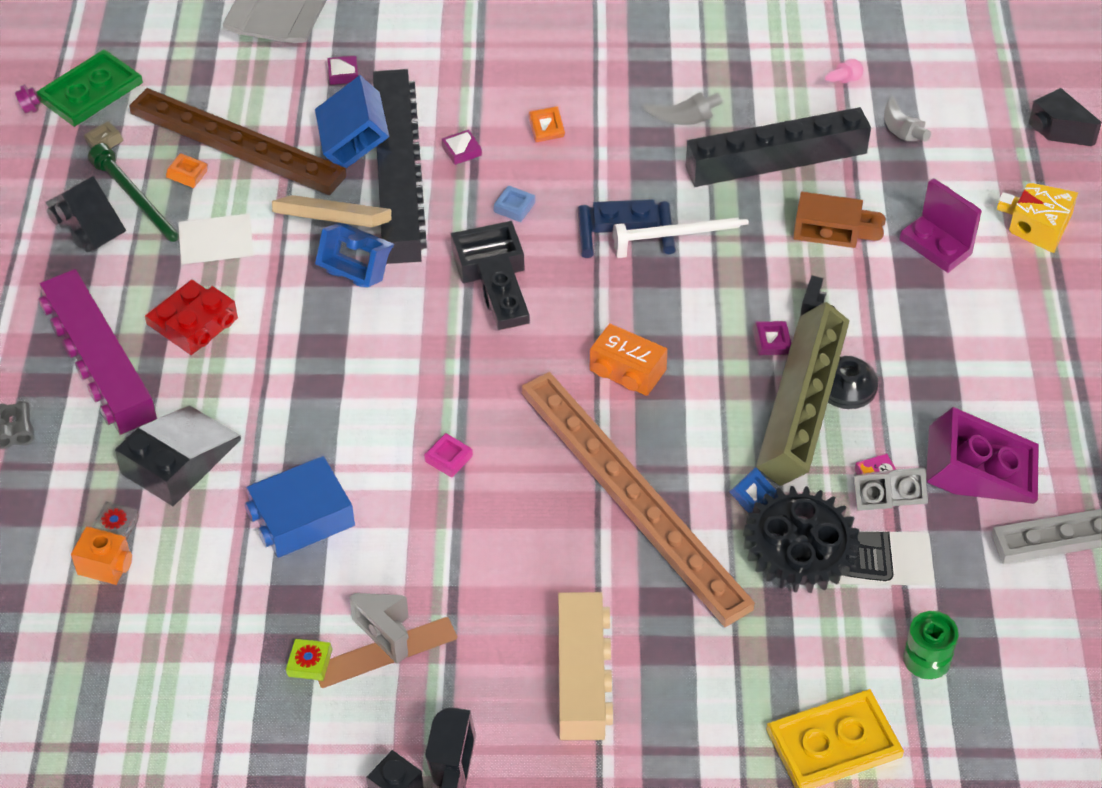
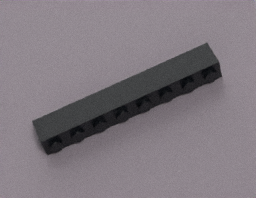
(398, 169)

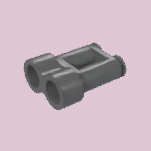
(16, 432)

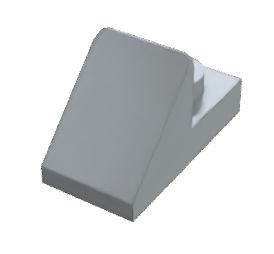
(381, 620)

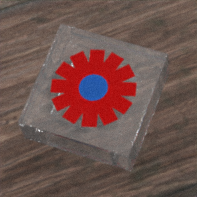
(116, 519)

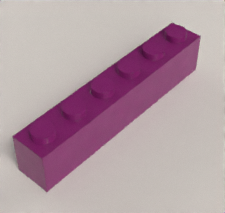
(97, 352)

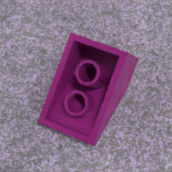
(981, 459)

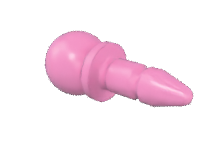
(845, 72)

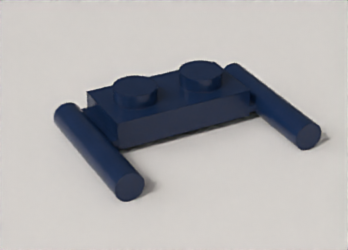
(632, 213)

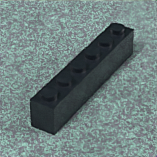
(777, 146)

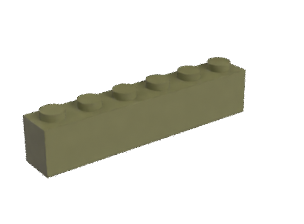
(803, 394)

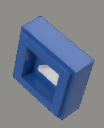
(752, 490)

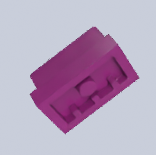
(945, 229)

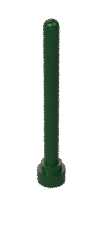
(104, 159)

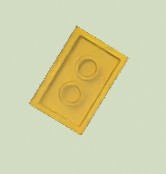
(834, 740)

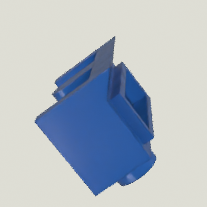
(342, 265)

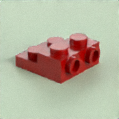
(193, 316)

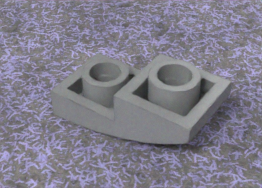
(891, 488)

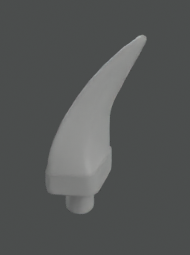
(687, 112)
(904, 126)

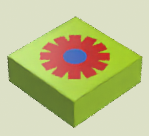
(309, 659)

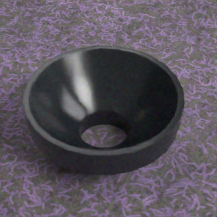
(855, 390)

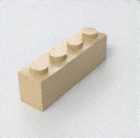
(581, 666)

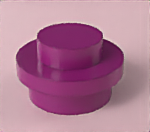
(28, 99)

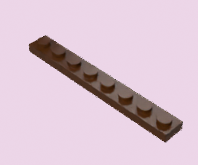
(238, 141)

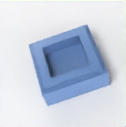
(514, 203)

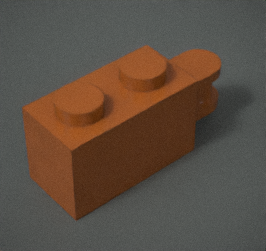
(836, 220)

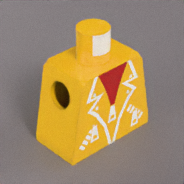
(1039, 214)

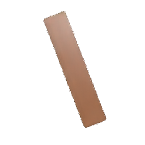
(373, 657)

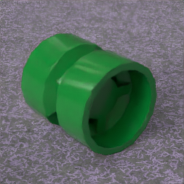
(930, 645)

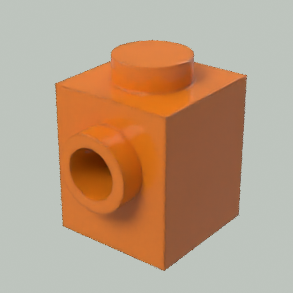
(101, 555)

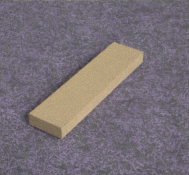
(331, 211)

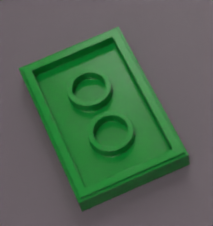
(89, 87)

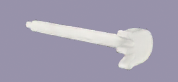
(622, 236)

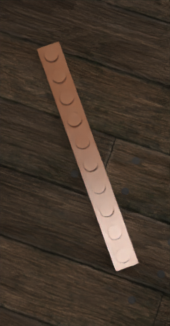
(639, 500)

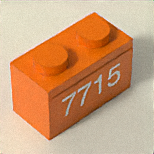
(628, 359)

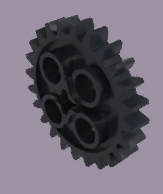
(801, 539)

